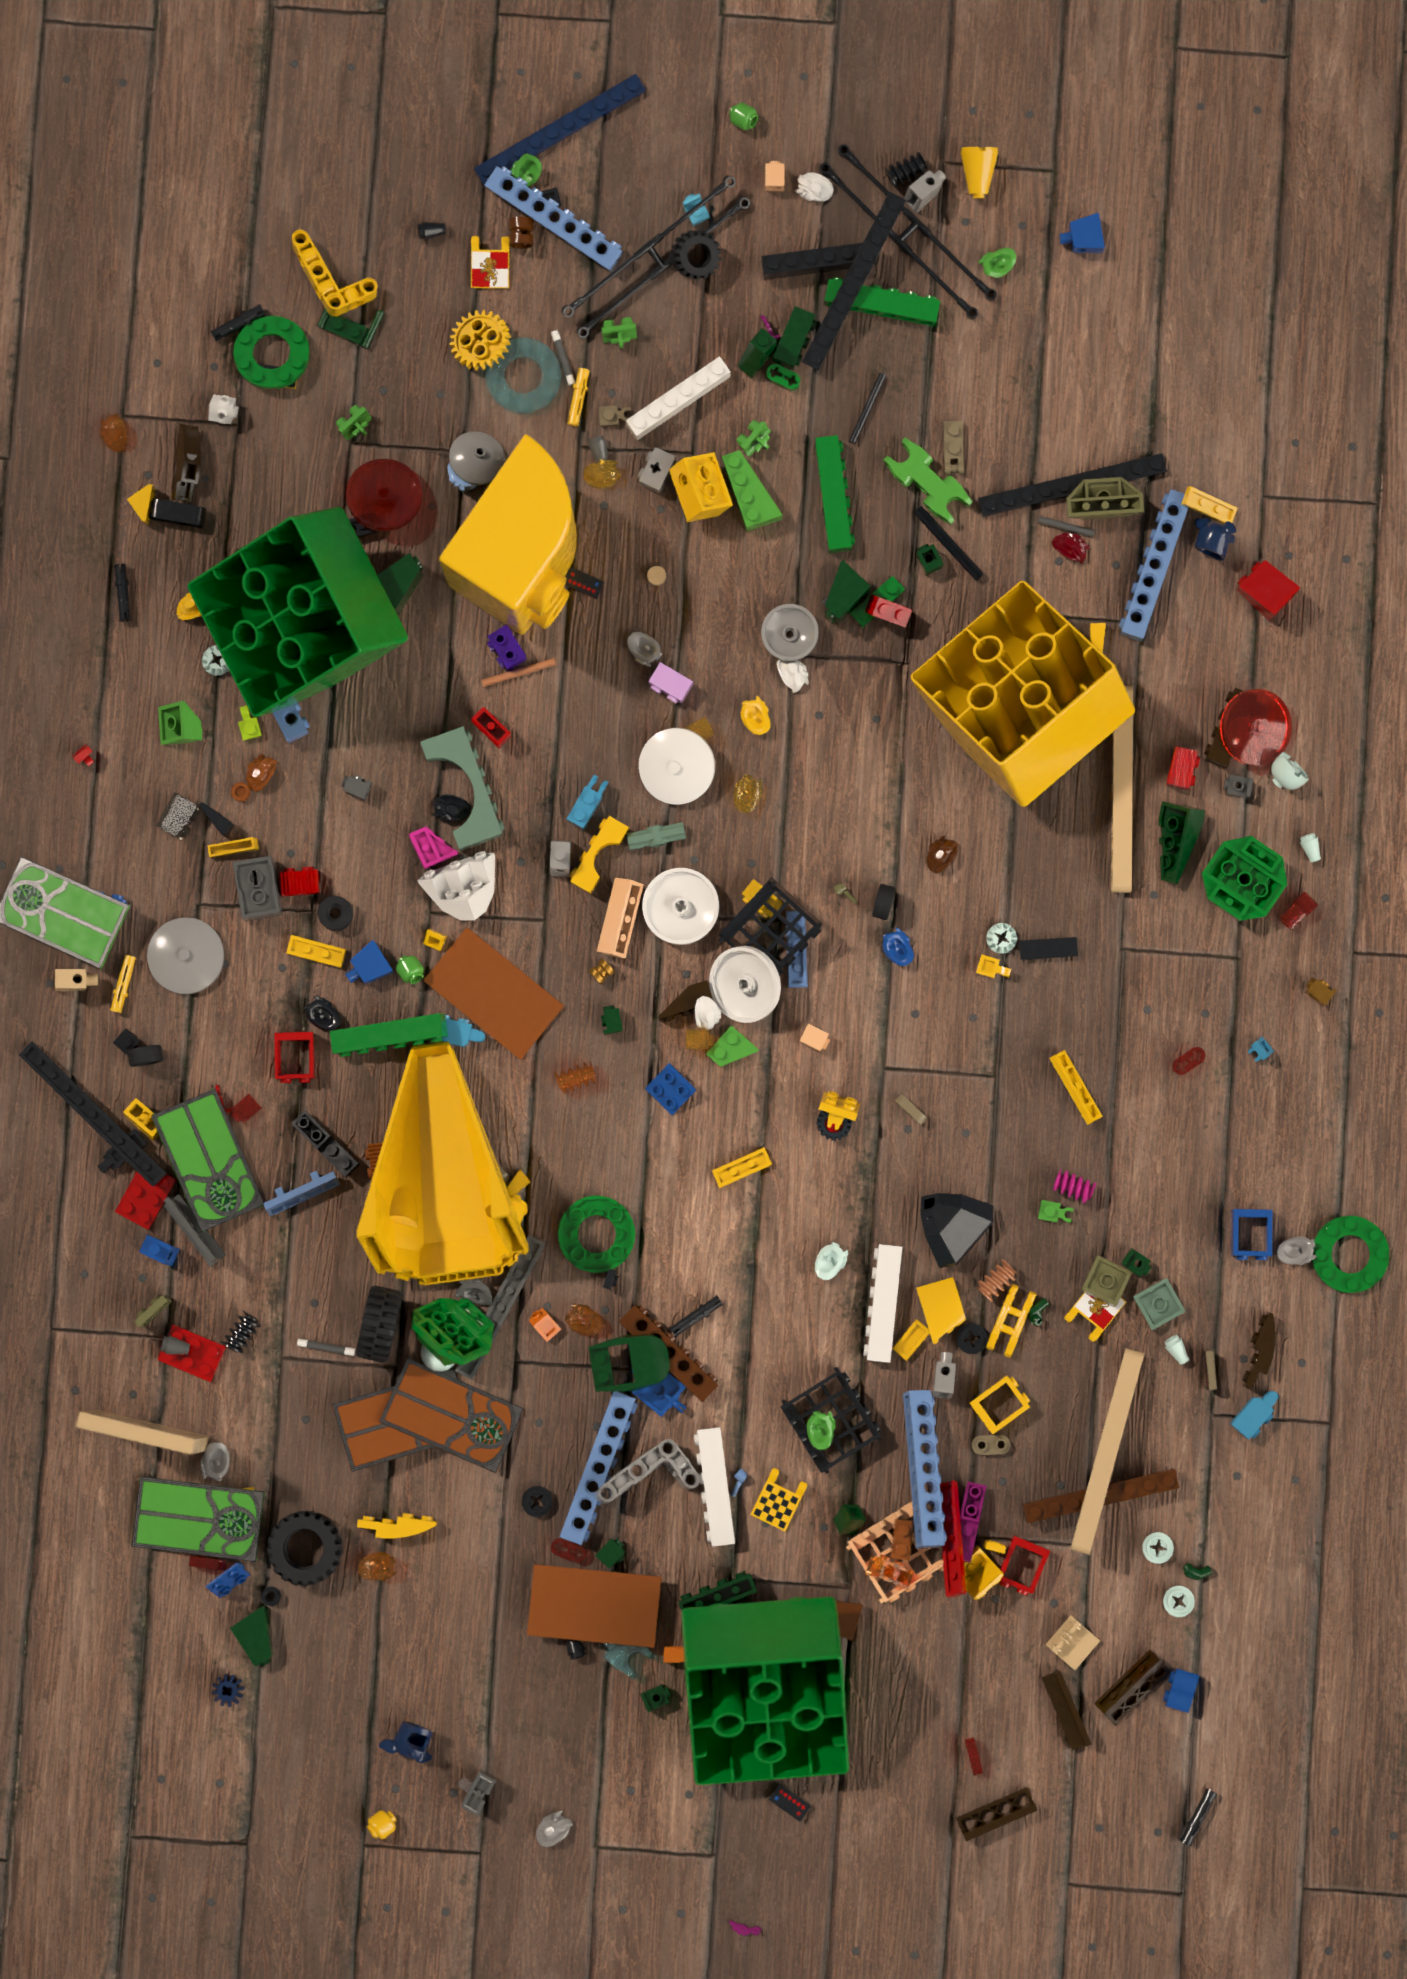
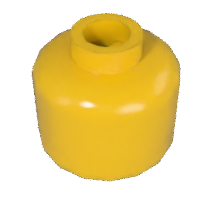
(381, 1824)

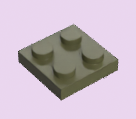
(1106, 1281)
(158, 1304)

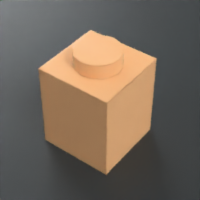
(774, 176)
(815, 1038)

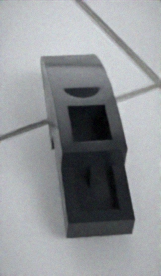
(325, 1144)

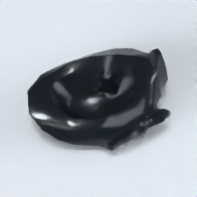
(450, 808)
(322, 1014)

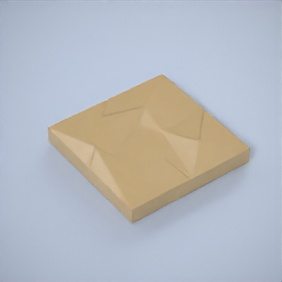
(142, 1431)

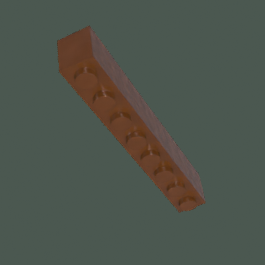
(1117, 1492)

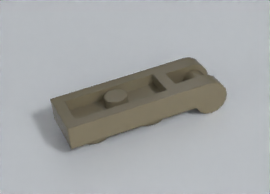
(953, 446)

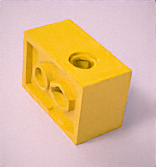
(700, 487)

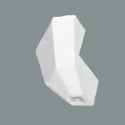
(462, 886)

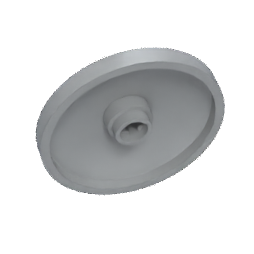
(185, 955)

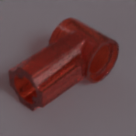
(1301, 907)

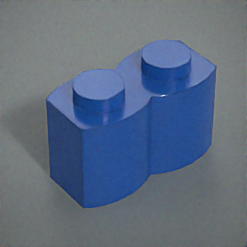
(1181, 1690)

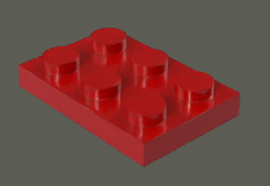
(142, 1201)
(202, 1357)

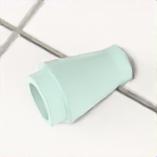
(1311, 847)
(1176, 1348)

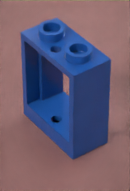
(1250, 1213)

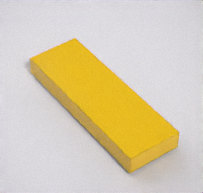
(1208, 505)
(316, 951)
(741, 1167)

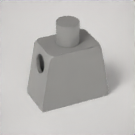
(924, 190)
(560, 858)
(944, 1384)

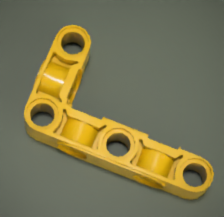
(324, 284)

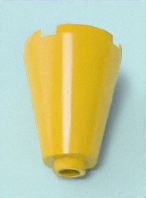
(978, 168)

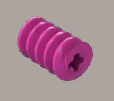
(1074, 1186)

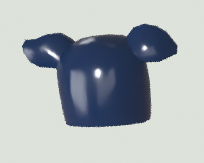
(1214, 537)
(410, 1742)

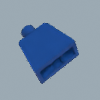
(1084, 235)
(369, 964)
(159, 1250)

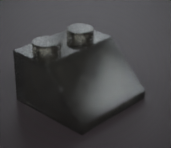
(178, 817)

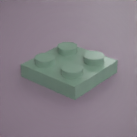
(1159, 1304)

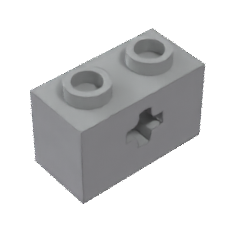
(656, 481)

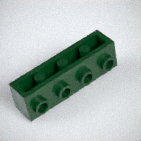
(724, 1592)

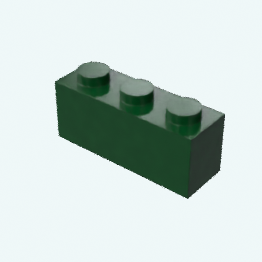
(795, 338)

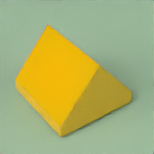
(434, 939)

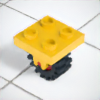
(836, 1115)

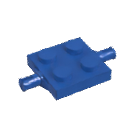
(663, 1395)

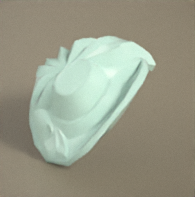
(830, 1261)

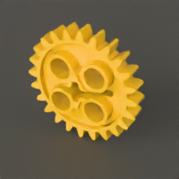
(467, 331)

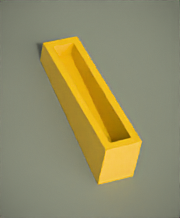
(1097, 634)
(233, 847)

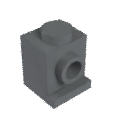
(356, 787)
(1245, 790)

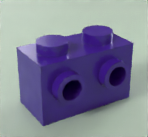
(506, 647)

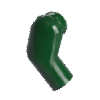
(1036, 1312)
(1196, 1574)

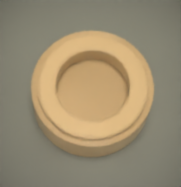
(656, 575)

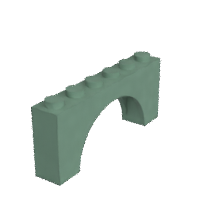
(456, 749)

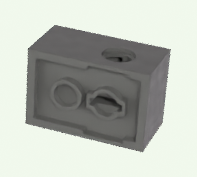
(257, 888)

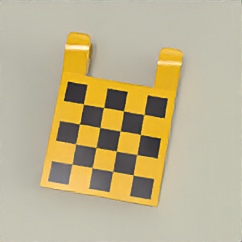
(776, 1503)

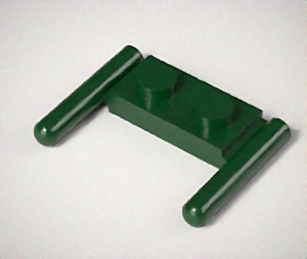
(349, 329)

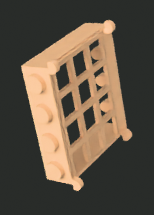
(883, 1527)

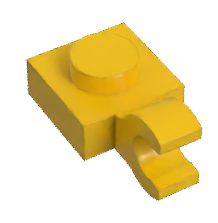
(990, 967)

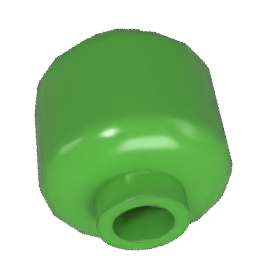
(743, 116)
(410, 969)

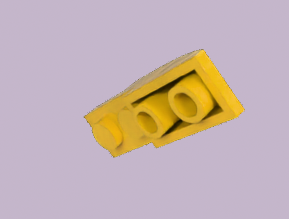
(405, 1526)

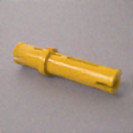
(580, 388)
(118, 1005)

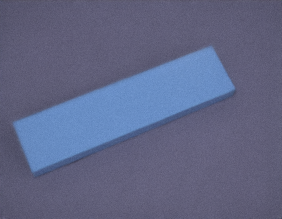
(798, 968)

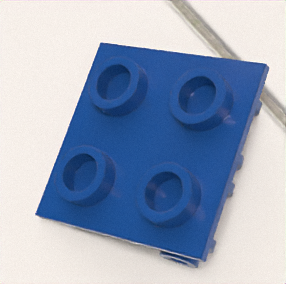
(670, 1089)
(228, 1580)

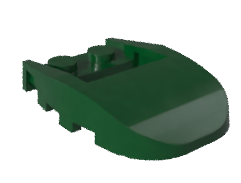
(648, 1361)

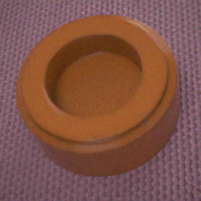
(240, 792)

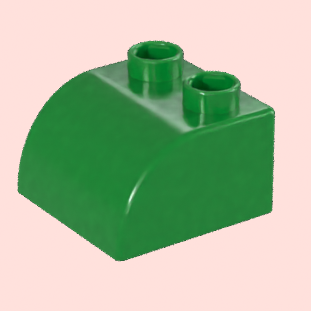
(297, 610)
(765, 1690)

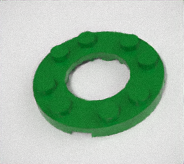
(276, 377)
(577, 1214)
(1377, 1260)

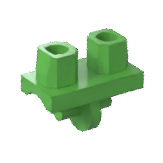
(619, 333)
(355, 424)
(756, 440)

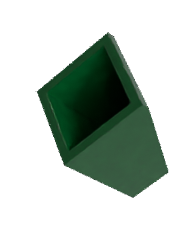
(401, 580)
(845, 593)

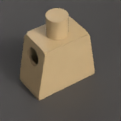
(65, 982)

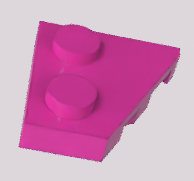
(430, 848)

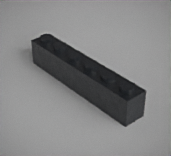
(809, 261)

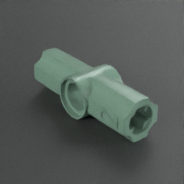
(656, 836)

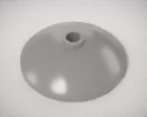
(470, 465)
(789, 619)

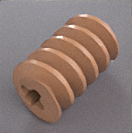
(996, 1280)

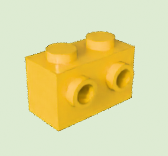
(750, 892)

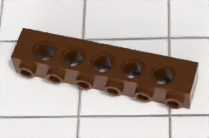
(701, 1391)

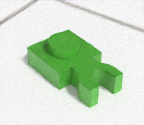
(1051, 1211)

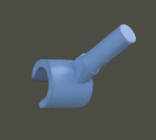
(740, 1476)

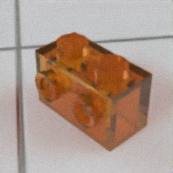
(889, 1572)

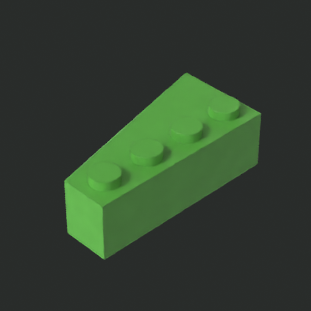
(750, 495)

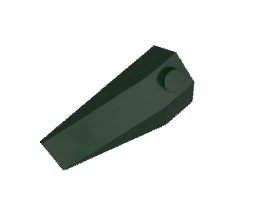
(1179, 833)

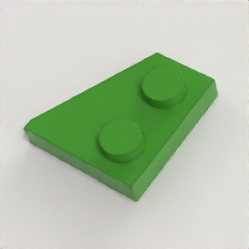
(731, 1048)

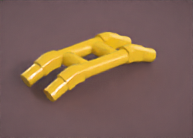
(1000, 1326)

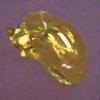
(602, 474)
(747, 793)

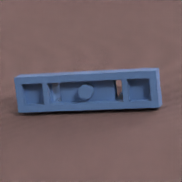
(315, 1187)

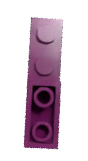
(970, 1517)

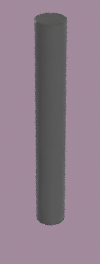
(1066, 526)

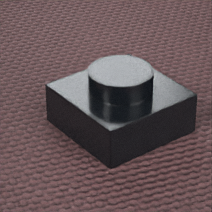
(553, 194)
(126, 1041)
(611, 1279)

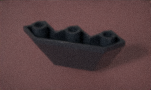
(954, 1225)

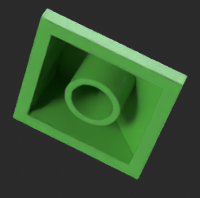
(178, 724)

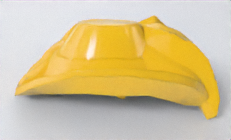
(187, 608)
(755, 716)

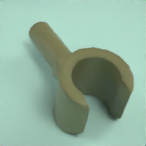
(840, 888)

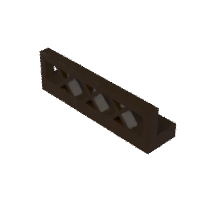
(1130, 1685)
(1066, 1710)
(999, 1821)

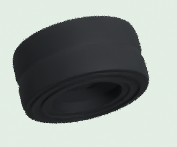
(883, 901)
(325, 909)
(145, 1055)

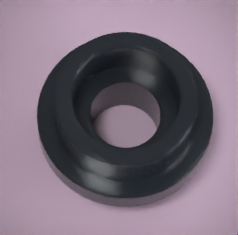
(266, 1600)

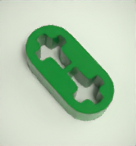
(785, 373)

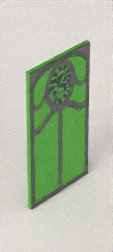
(61, 912)
(207, 1160)
(198, 1519)

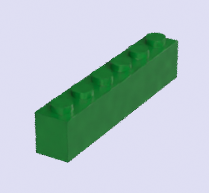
(889, 303)
(833, 494)
(389, 1033)

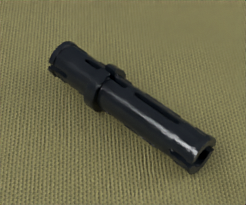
(238, 322)
(122, 592)
(697, 1315)
(1200, 1813)

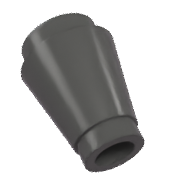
(598, 448)
(174, 1346)

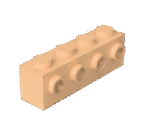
(620, 917)

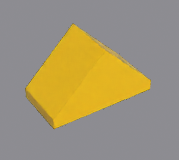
(142, 501)

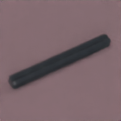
(948, 543)

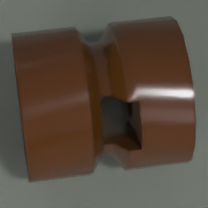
(521, 232)

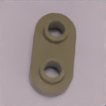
(990, 1444)

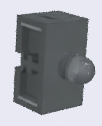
(476, 1790)

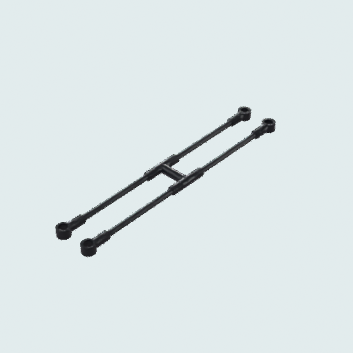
(916, 223)
(649, 247)

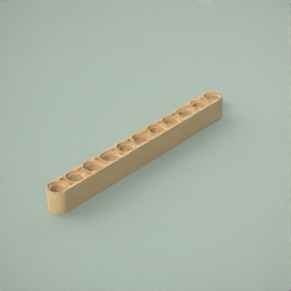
(1122, 805)
(1107, 1451)

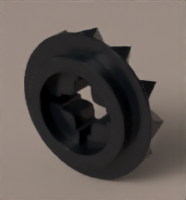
(976, 1330)
(537, 1510)

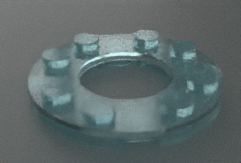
(541, 396)

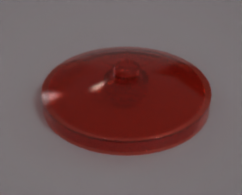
(384, 495)
(1256, 727)

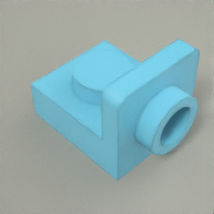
(701, 214)

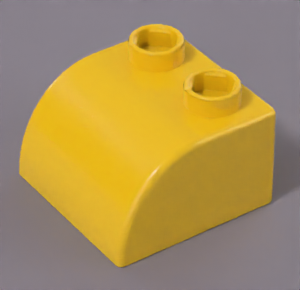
(517, 542)
(1024, 693)

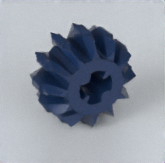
(228, 1683)

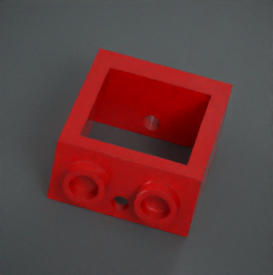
(294, 1036)
(1006, 1582)

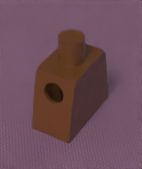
(848, 1617)

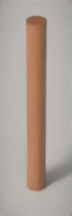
(518, 672)

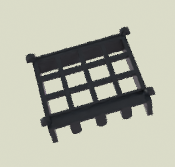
(754, 905)
(801, 1428)

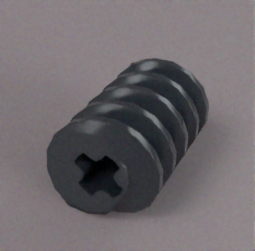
(906, 170)
(241, 1333)

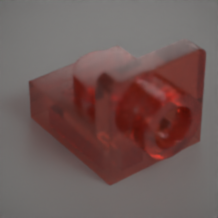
(245, 1109)

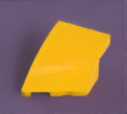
(941, 1307)

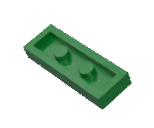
(889, 590)

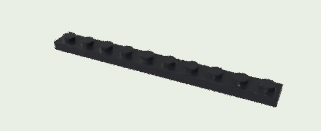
(853, 281)
(1064, 486)
(93, 1114)

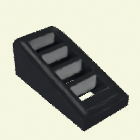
(222, 824)

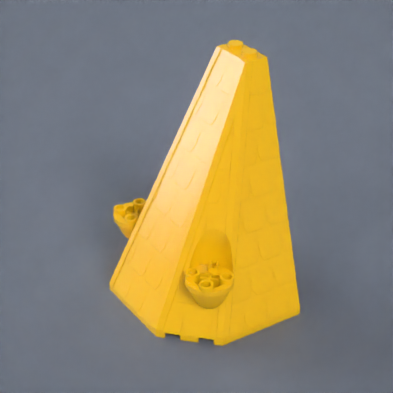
(437, 1189)

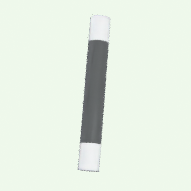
(563, 358)
(326, 1347)

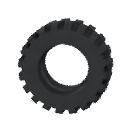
(379, 1324)
(278, 1548)

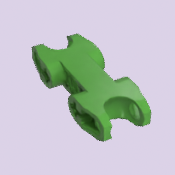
(939, 491)

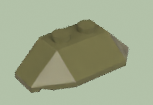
(1104, 499)

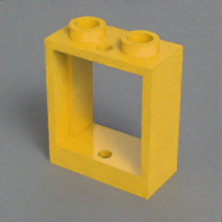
(1024, 1400)

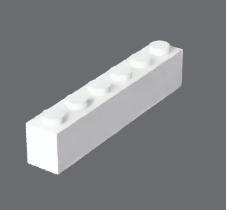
(678, 398)
(884, 1303)
(715, 1485)

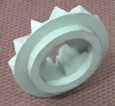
(213, 668)
(992, 939)
(1165, 1542)
(1188, 1601)

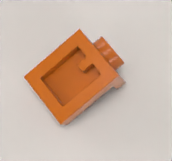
(544, 1324)

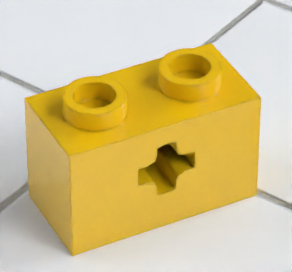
(140, 1117)

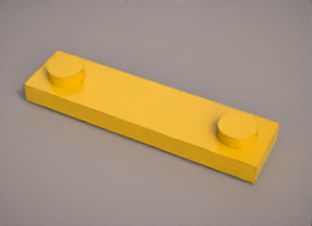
(1075, 1087)

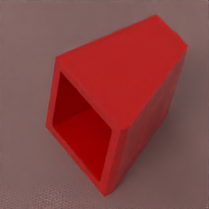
(1267, 589)

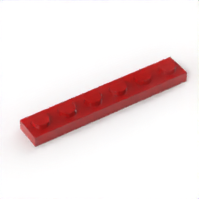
(953, 1549)

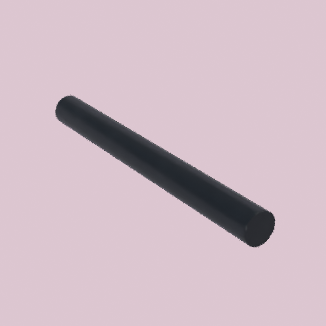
(867, 408)

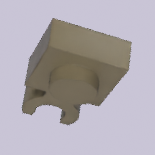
(610, 415)

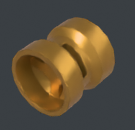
(601, 971)

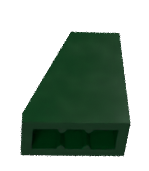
(757, 353)
(255, 1636)

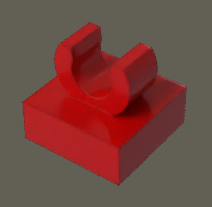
(83, 755)

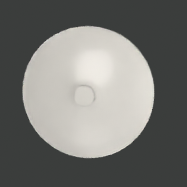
(677, 766)
(680, 906)
(744, 984)

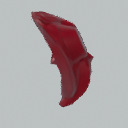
(1071, 546)

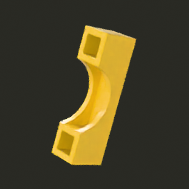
(611, 833)

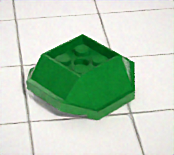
(1247, 858)
(453, 1330)

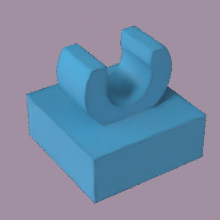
(1262, 1048)

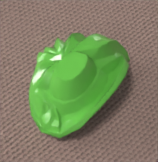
(527, 168)
(999, 262)
(821, 1429)

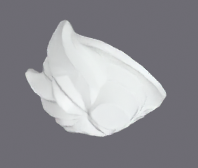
(814, 187)
(793, 674)
(706, 1013)

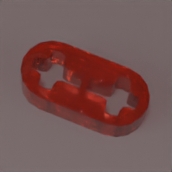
(1191, 1064)
(566, 1554)
(205, 1562)
(973, 1756)

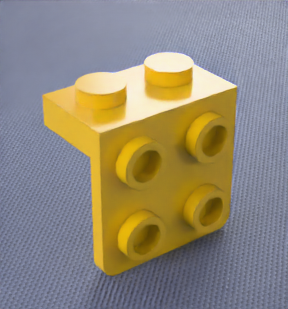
(980, 1574)

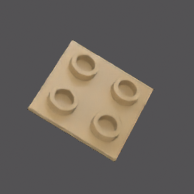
(1072, 1642)

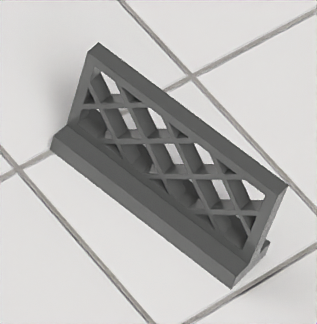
(201, 1240)

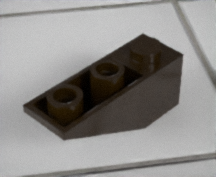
(686, 1001)

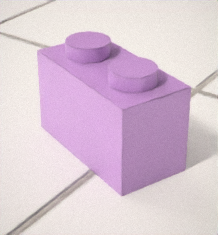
(670, 683)

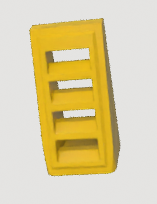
(518, 1183)

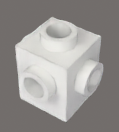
(222, 409)

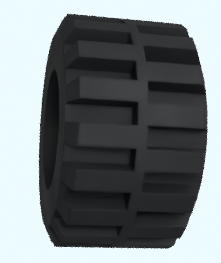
(681, 249)

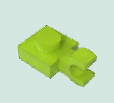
(249, 726)

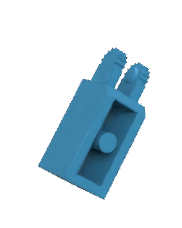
(586, 804)
(462, 1032)
(1254, 1414)

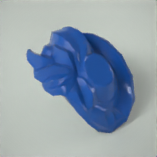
(898, 948)

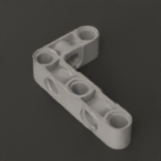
(675, 1462)

